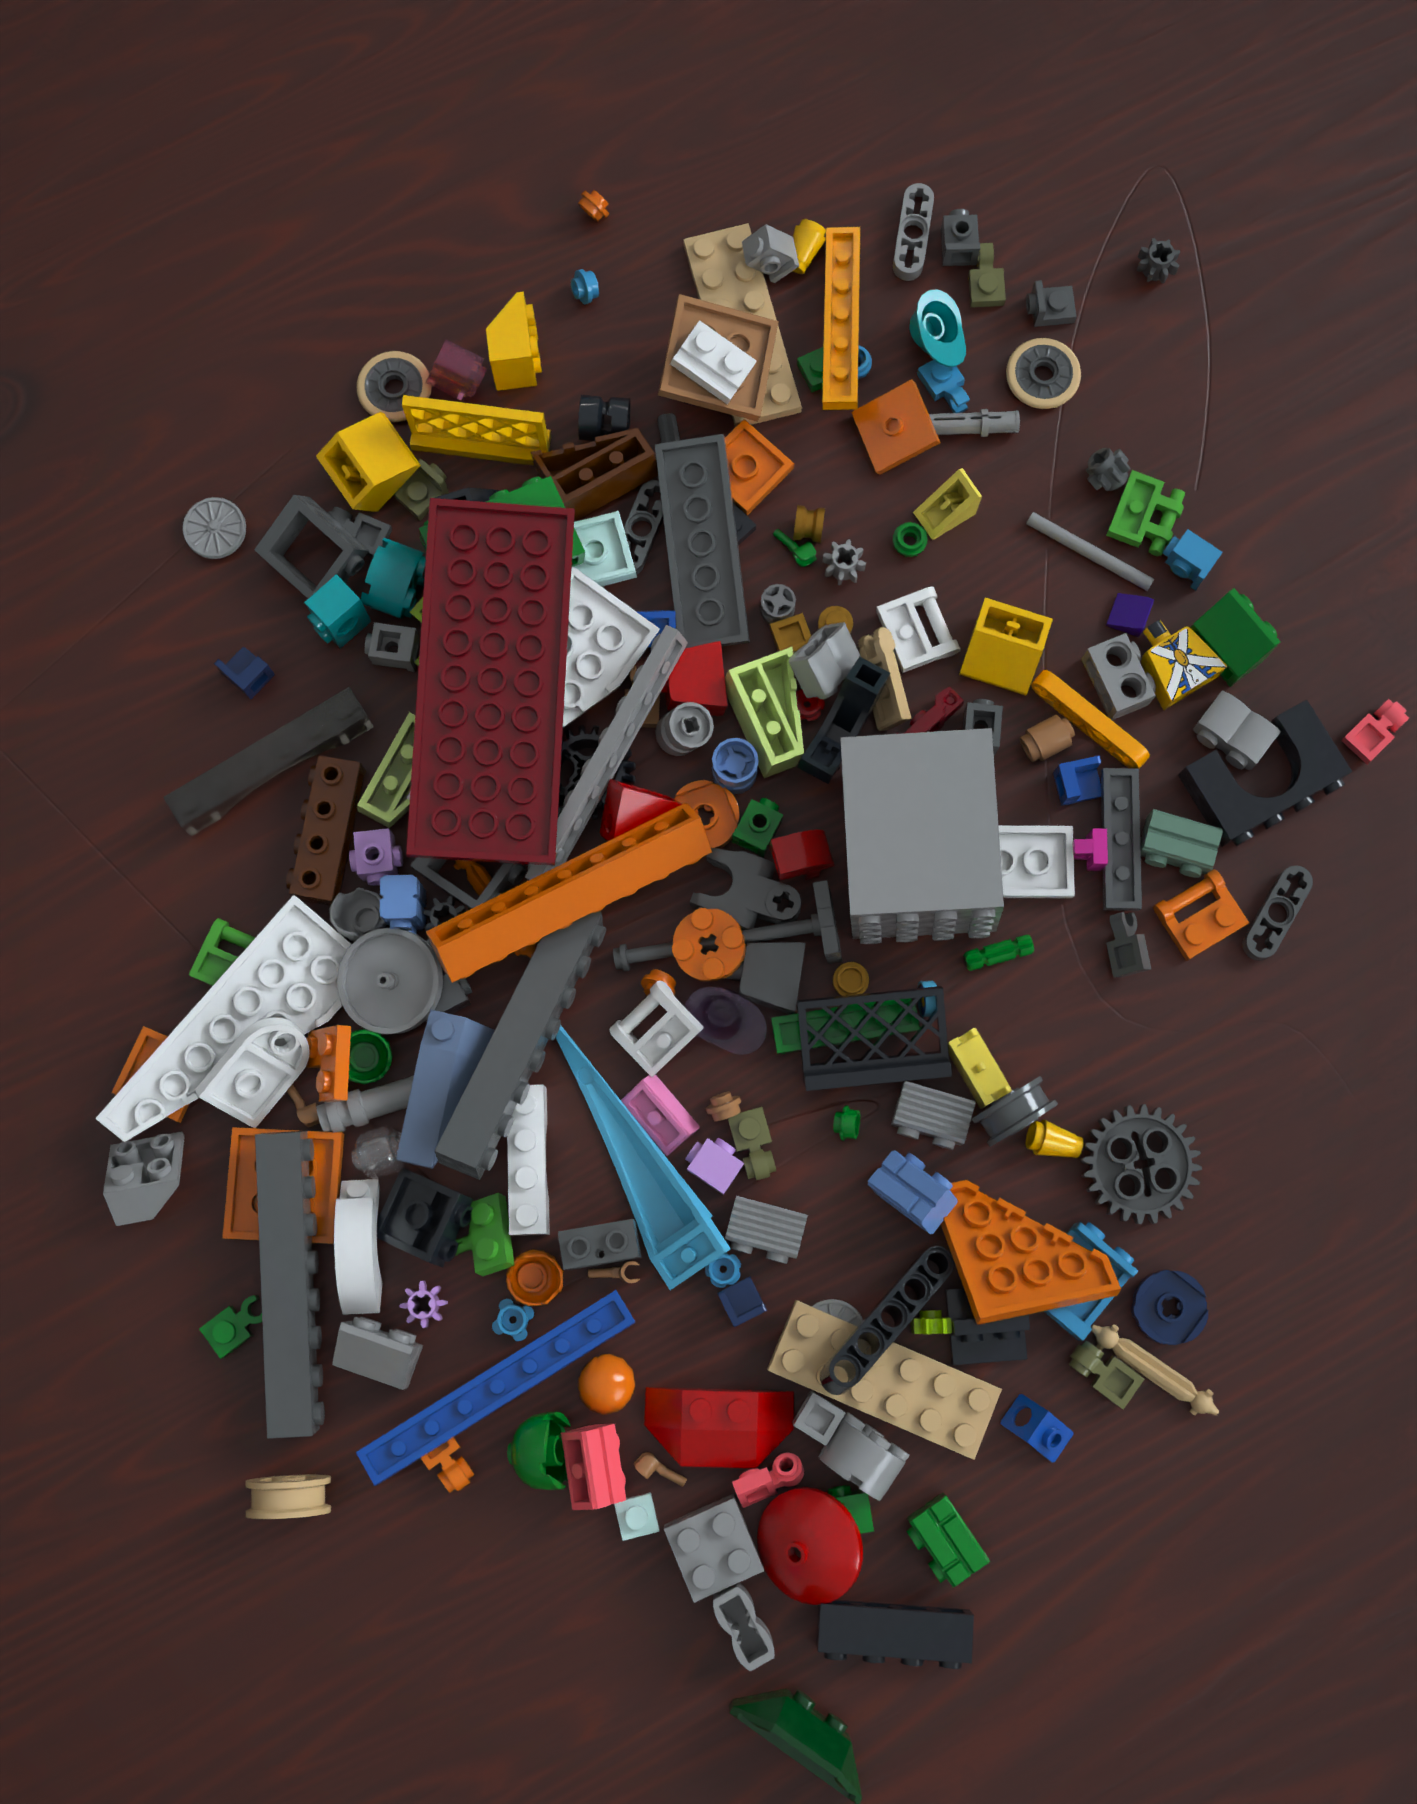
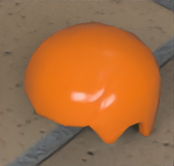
(534, 1278)
(606, 1384)

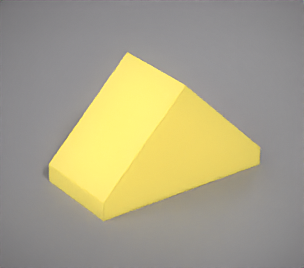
(949, 505)

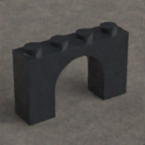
(1314, 768)

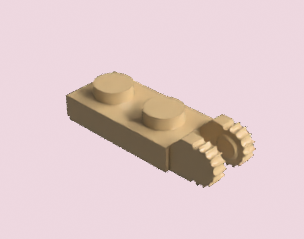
(892, 704)

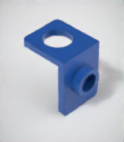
(1042, 1431)

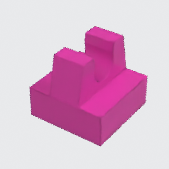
(1092, 849)

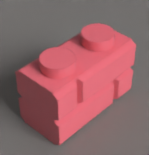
(593, 1466)

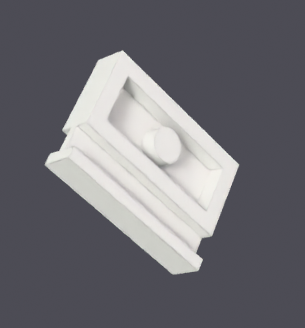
(713, 362)

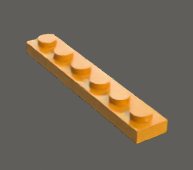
(841, 319)

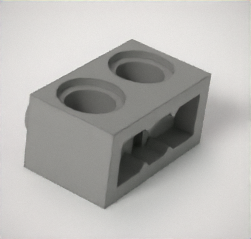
(1109, 678)

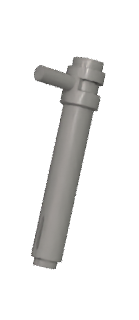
(364, 1105)

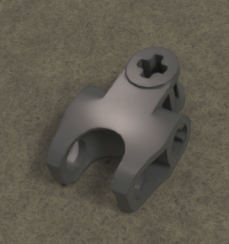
(751, 891)

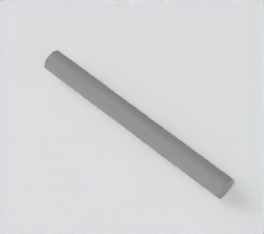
(1090, 551)

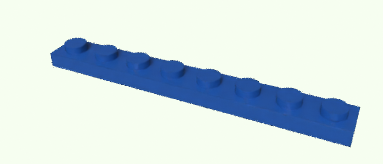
(495, 1388)

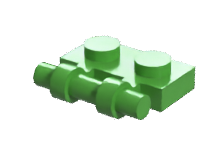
(1135, 510)

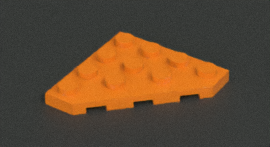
(1017, 1264)

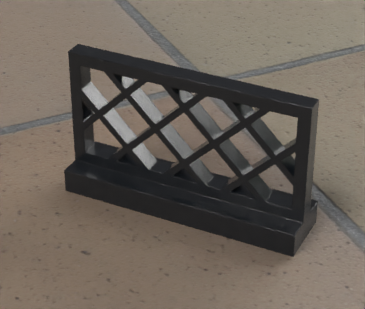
(876, 1069)

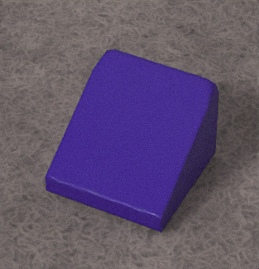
(1130, 613)

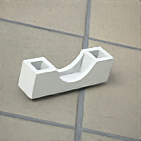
(527, 1166)

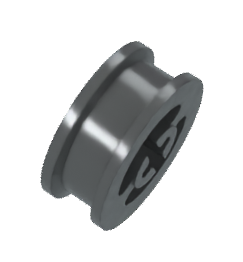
(1014, 1111)

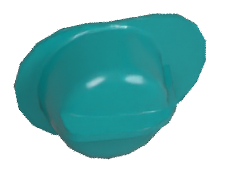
(938, 328)

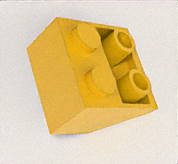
(514, 345)
(368, 462)
(1005, 646)

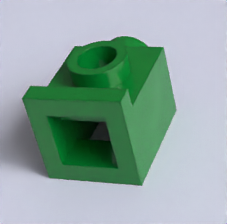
(754, 838)

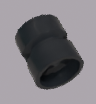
(592, 416)

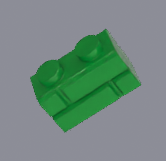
(947, 1539)

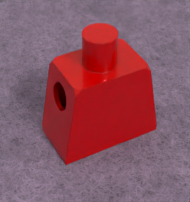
(698, 679)
(630, 807)

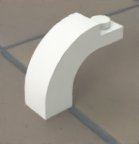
(356, 1247)

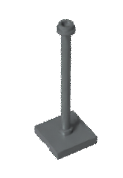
(820, 924)

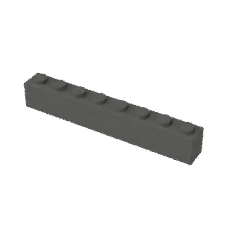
(518, 1047)
(288, 1284)

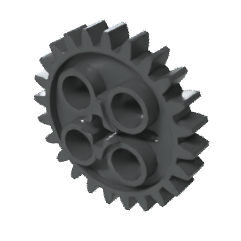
(1173, 1158)

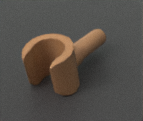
(306, 1114)
(614, 1272)
(648, 1464)

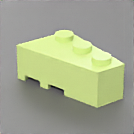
(767, 710)
(387, 792)

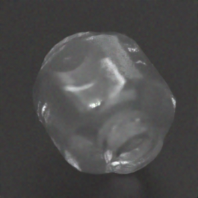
(377, 1152)

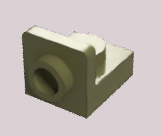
(420, 487)

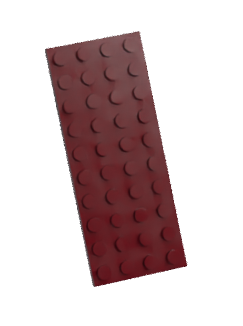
(491, 683)

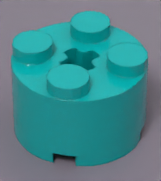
(394, 579)

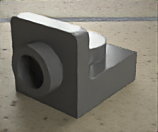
(1051, 305)

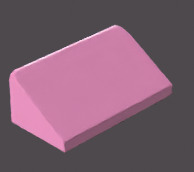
(660, 1114)

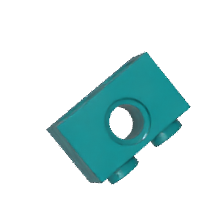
(336, 612)

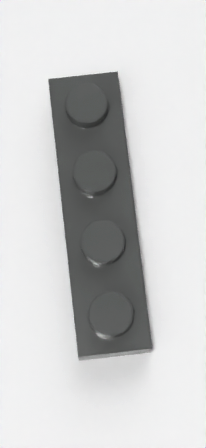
(1122, 820)

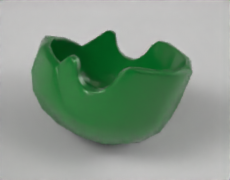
(369, 1056)

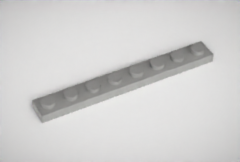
(614, 744)

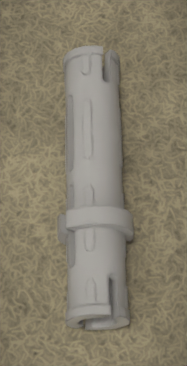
(976, 422)

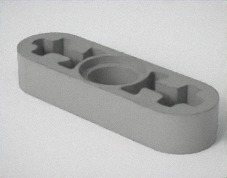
(923, 222)

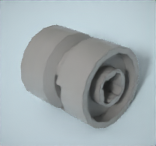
(676, 730)

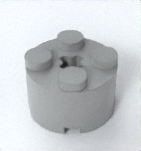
(863, 1456)

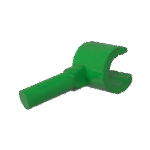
(802, 554)

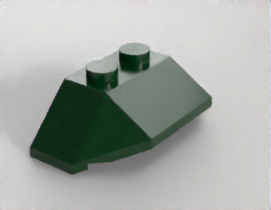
(804, 1735)

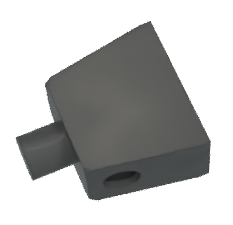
(771, 974)

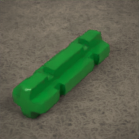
(998, 952)

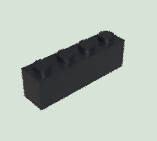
(895, 1632)

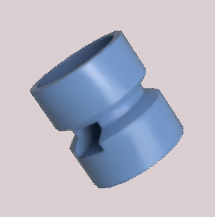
(735, 765)

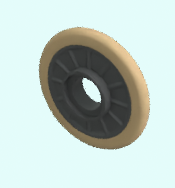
(381, 370)
(1037, 392)

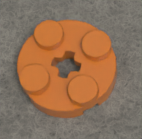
(719, 801)
(701, 925)

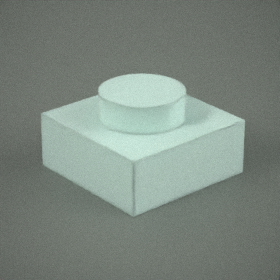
(637, 1516)

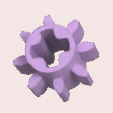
(413, 1304)

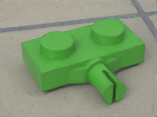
(489, 1235)

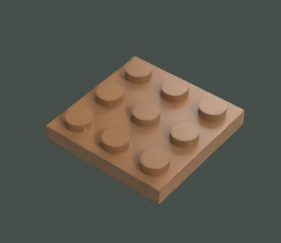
(745, 330)

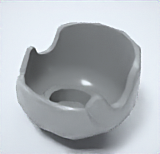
(356, 913)

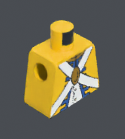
(1178, 663)

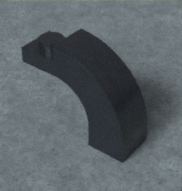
(846, 719)

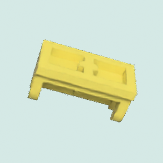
(978, 1068)

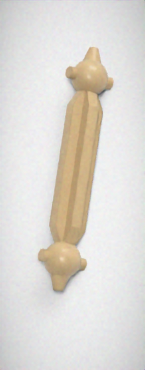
(1154, 1370)

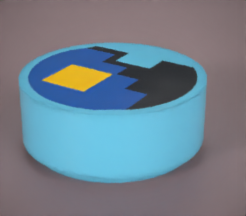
(926, 1005)

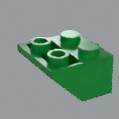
(1236, 635)

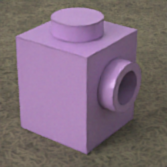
(714, 1164)

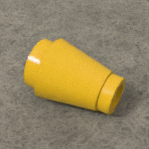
(808, 241)
(1052, 1140)

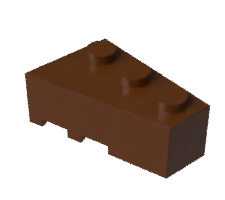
(598, 470)

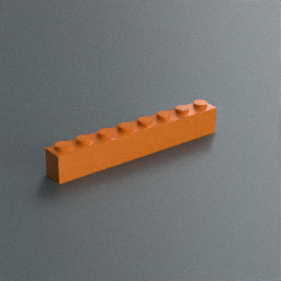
(569, 892)

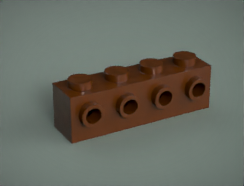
(327, 830)

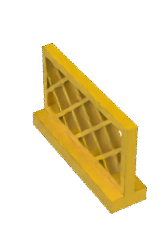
(475, 430)

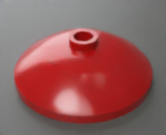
(827, 1543)

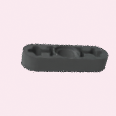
(642, 502)
(1281, 886)

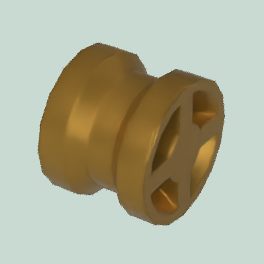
(809, 523)

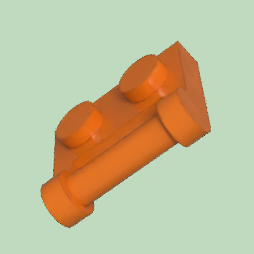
(1208, 924)

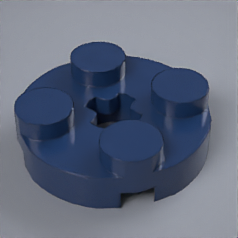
(1191, 1305)

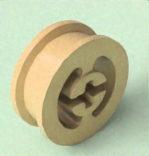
(288, 1496)

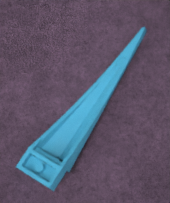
(667, 1211)

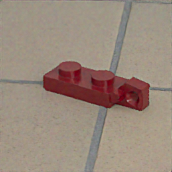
(946, 704)

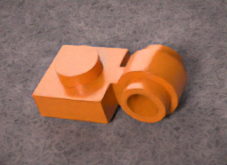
(454, 1473)

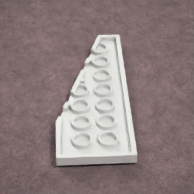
(601, 645)
(281, 974)

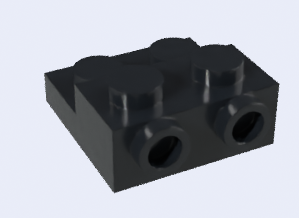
(423, 1218)

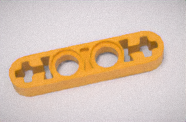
(1090, 720)

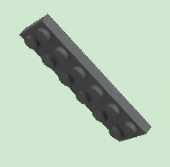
(702, 541)

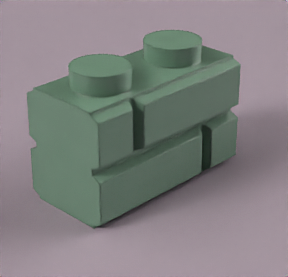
(1179, 843)

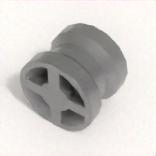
(777, 596)

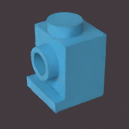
(1191, 557)

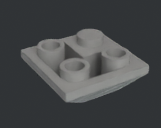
(142, 1176)

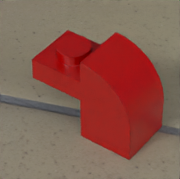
(801, 854)

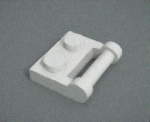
(910, 639)
(664, 1037)

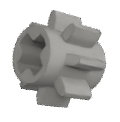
(845, 552)

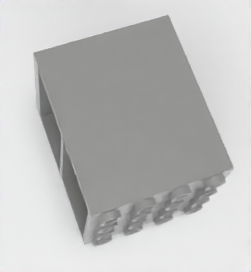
(922, 835)

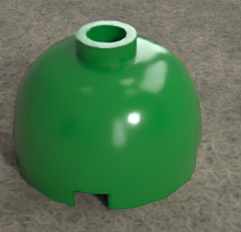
(539, 1452)

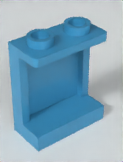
(1079, 1317)

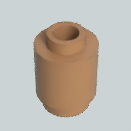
(1047, 738)

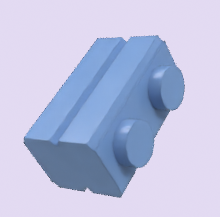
(403, 902)
(913, 1191)

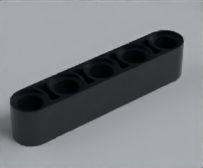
(873, 1328)

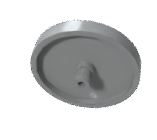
(390, 981)

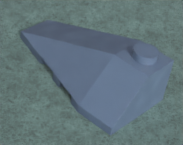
(442, 1072)

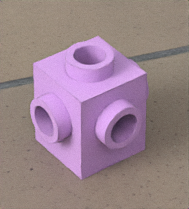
(371, 845)

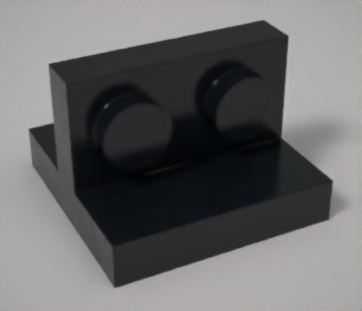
(984, 1342)

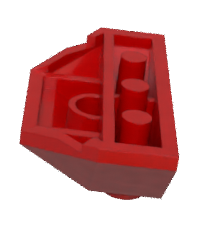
(719, 1424)

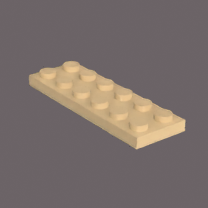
(726, 280)
(898, 1388)

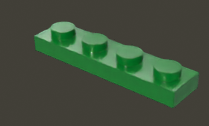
(787, 1032)

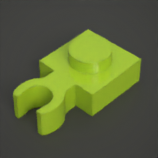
(931, 1323)

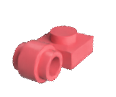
(1372, 735)
(760, 1484)

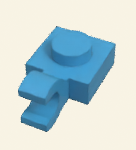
(946, 383)

